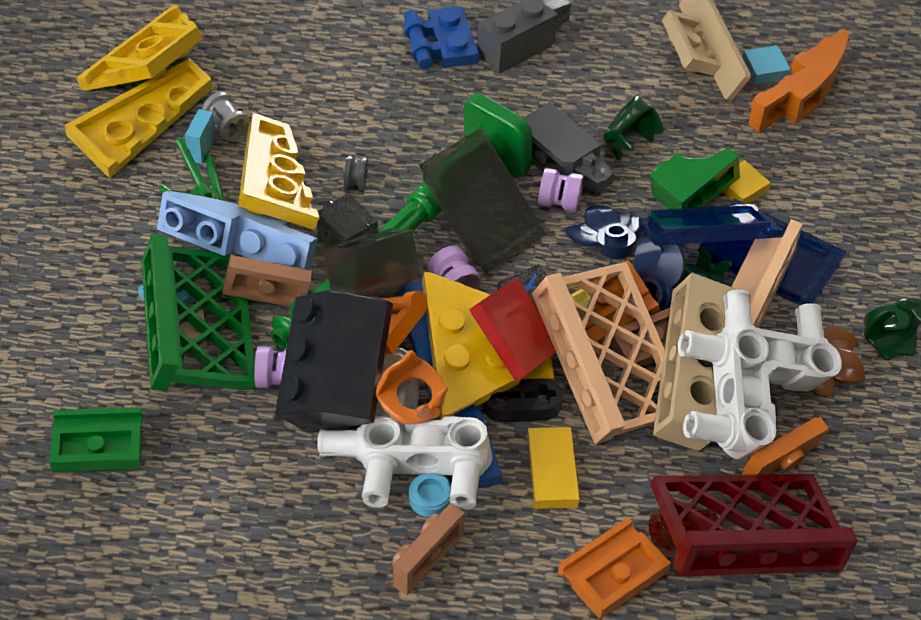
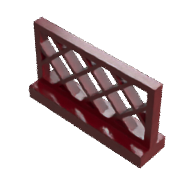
(756, 547)

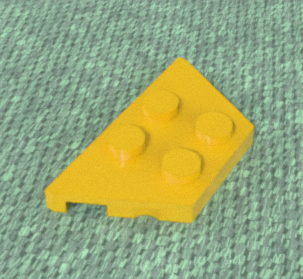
(144, 53)
(460, 347)

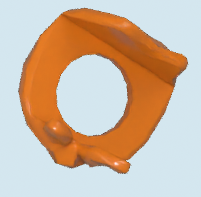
(407, 369)

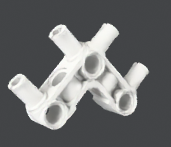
(746, 363)
(437, 446)

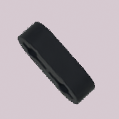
(524, 402)

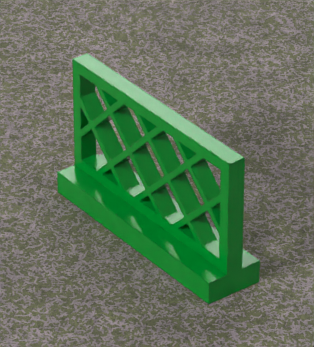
(163, 322)

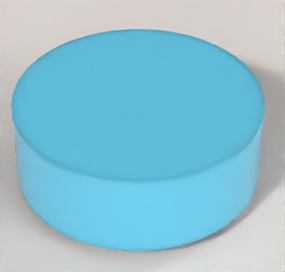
(429, 494)

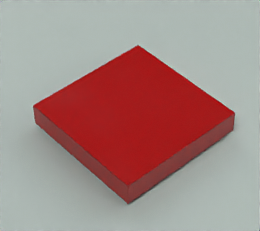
(514, 328)

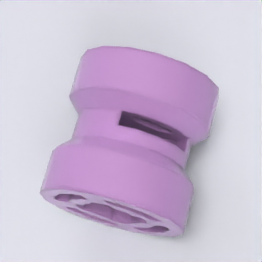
(552, 186)
(453, 265)
(265, 367)

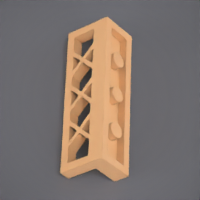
(765, 269)

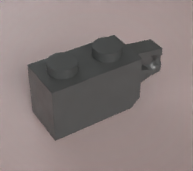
(520, 32)
(567, 147)

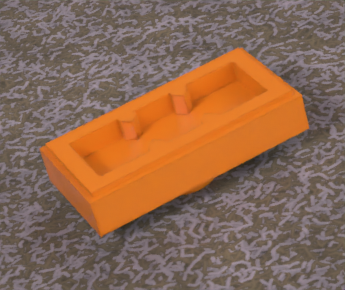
(787, 450)

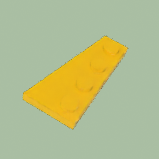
(131, 121)
(272, 176)

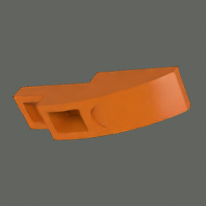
(806, 87)

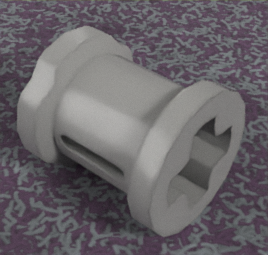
(227, 116)

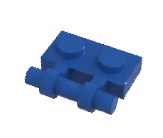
(451, 34)

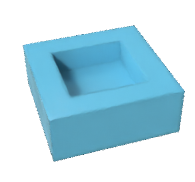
(766, 64)
(200, 135)

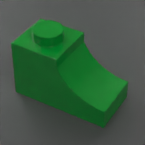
(693, 181)

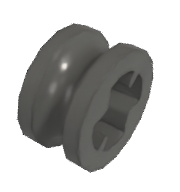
(355, 172)

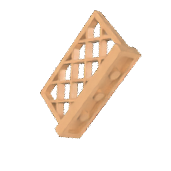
(578, 355)

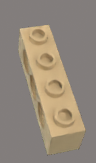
(699, 308)

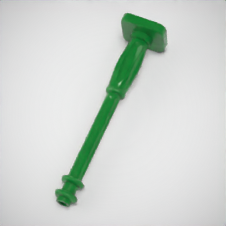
(513, 143)

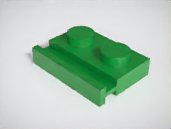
(96, 439)

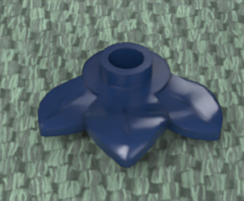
(607, 230)
(659, 269)

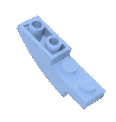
(231, 228)

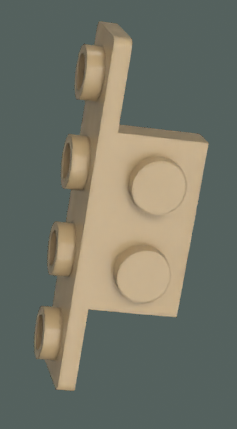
(707, 45)

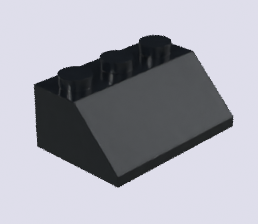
(333, 361)

